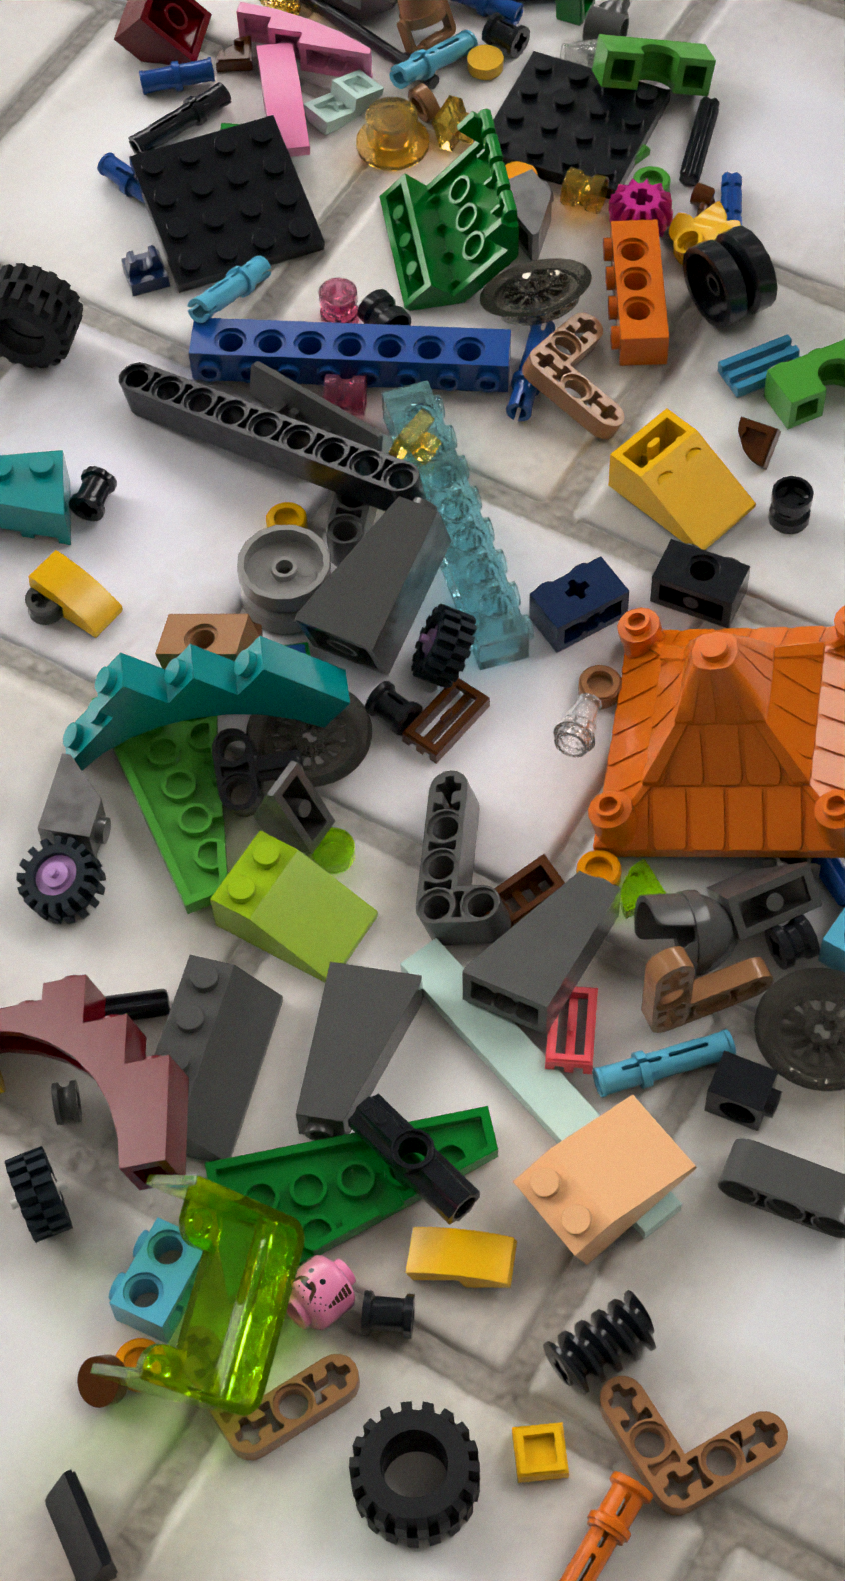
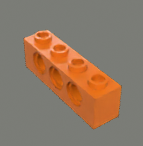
(638, 293)

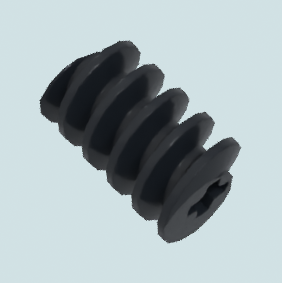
(601, 1342)

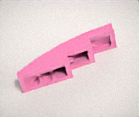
(314, 44)
(283, 95)

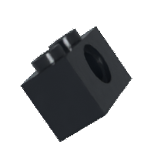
(679, 587)

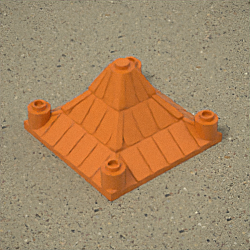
(726, 743)

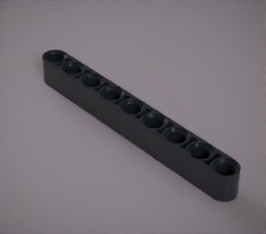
(269, 437)

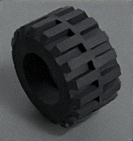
(36, 316)
(415, 1432)

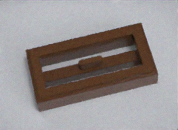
(457, 730)

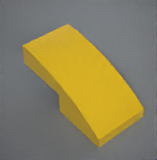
(77, 592)
(463, 1255)

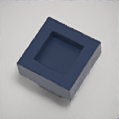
(145, 271)

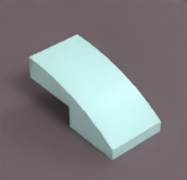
(348, 99)

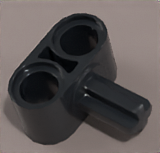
(249, 769)

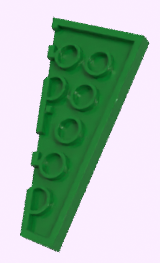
(344, 1186)

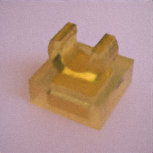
(446, 123)
(416, 439)

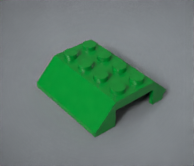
(456, 228)

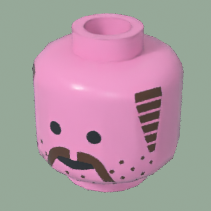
(321, 1293)

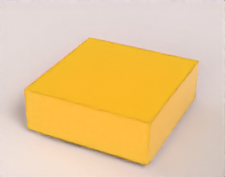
(540, 1452)

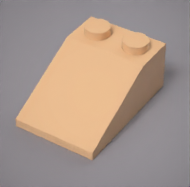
(604, 1178)

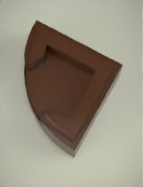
(236, 57)
(758, 440)

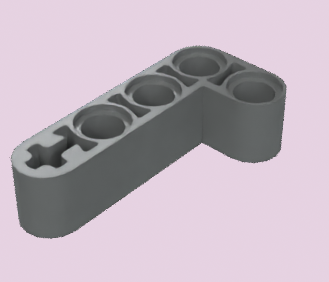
(455, 856)

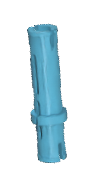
(424, 63)
(237, 283)
(659, 1064)

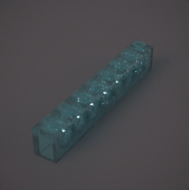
(471, 554)

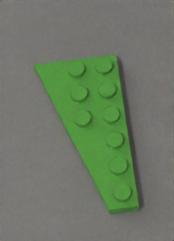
(180, 802)

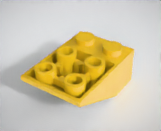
(679, 481)

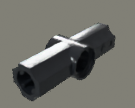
(432, 1178)

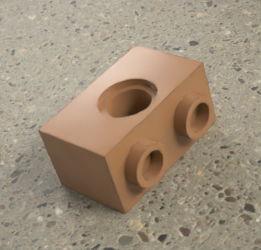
(216, 633)

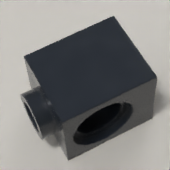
(743, 1091)

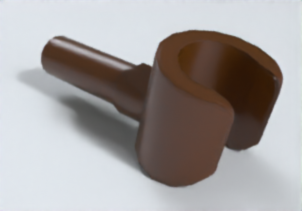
(702, 197)

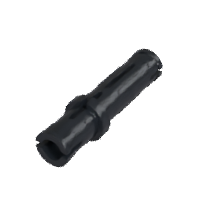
(191, 113)

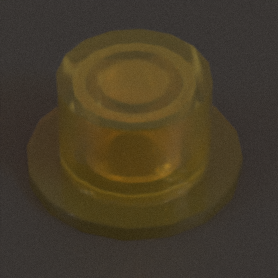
(392, 135)

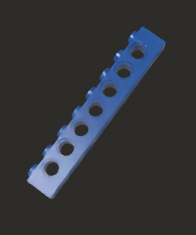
(384, 353)

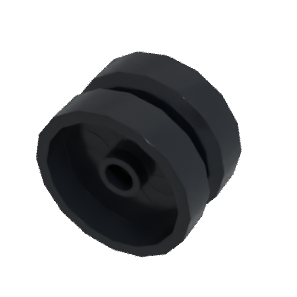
(730, 276)

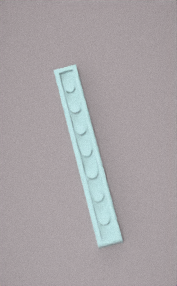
(514, 1060)

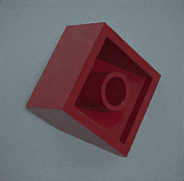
(163, 30)

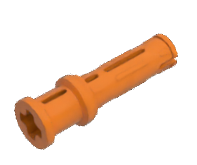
(608, 1525)

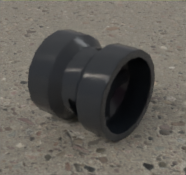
(381, 308)
(790, 505)

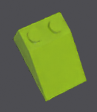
(291, 907)

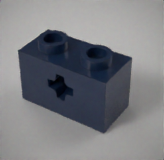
(578, 604)

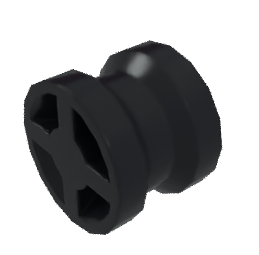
(792, 942)

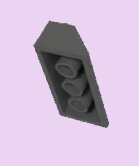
(219, 1040)

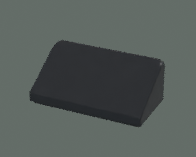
(79, 1530)

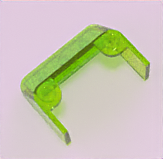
(233, 1304)

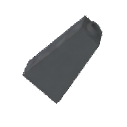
(545, 954)
(353, 1041)

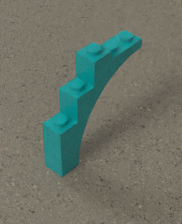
(202, 684)

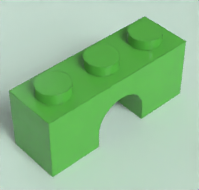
(679, 65)
(798, 386)

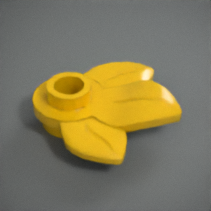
(689, 231)

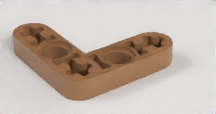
(561, 367)
(676, 998)
(333, 1399)
(673, 1460)

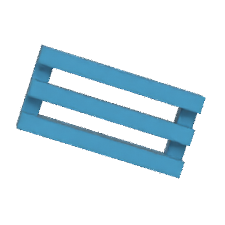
(756, 361)

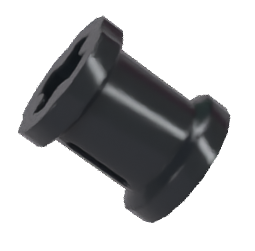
(505, 35)
(92, 493)
(392, 707)
(388, 1314)

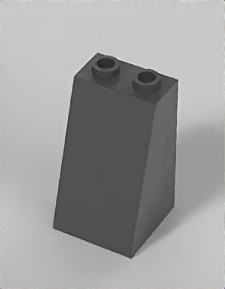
(378, 587)

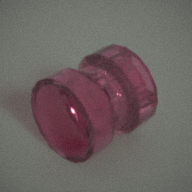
(338, 301)
(347, 393)

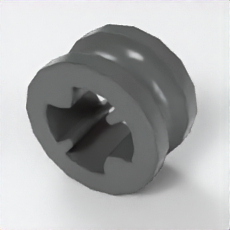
(46, 615)
(66, 1102)

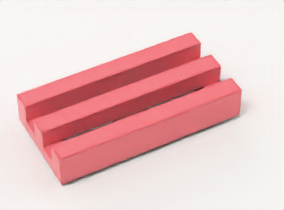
(570, 1059)

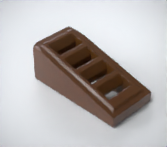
(525, 879)

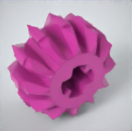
(641, 202)

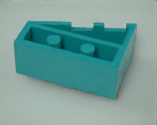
(36, 495)

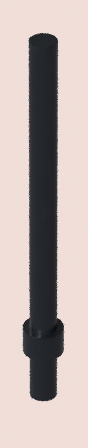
(363, 35)

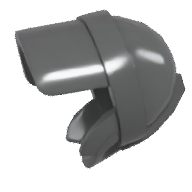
(693, 923)

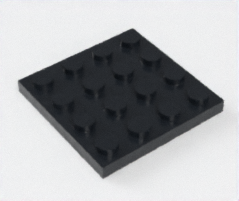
(566, 120)
(226, 202)

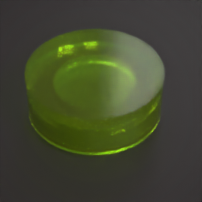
(335, 851)

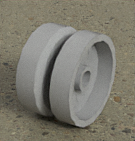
(280, 573)

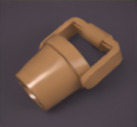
(422, 14)

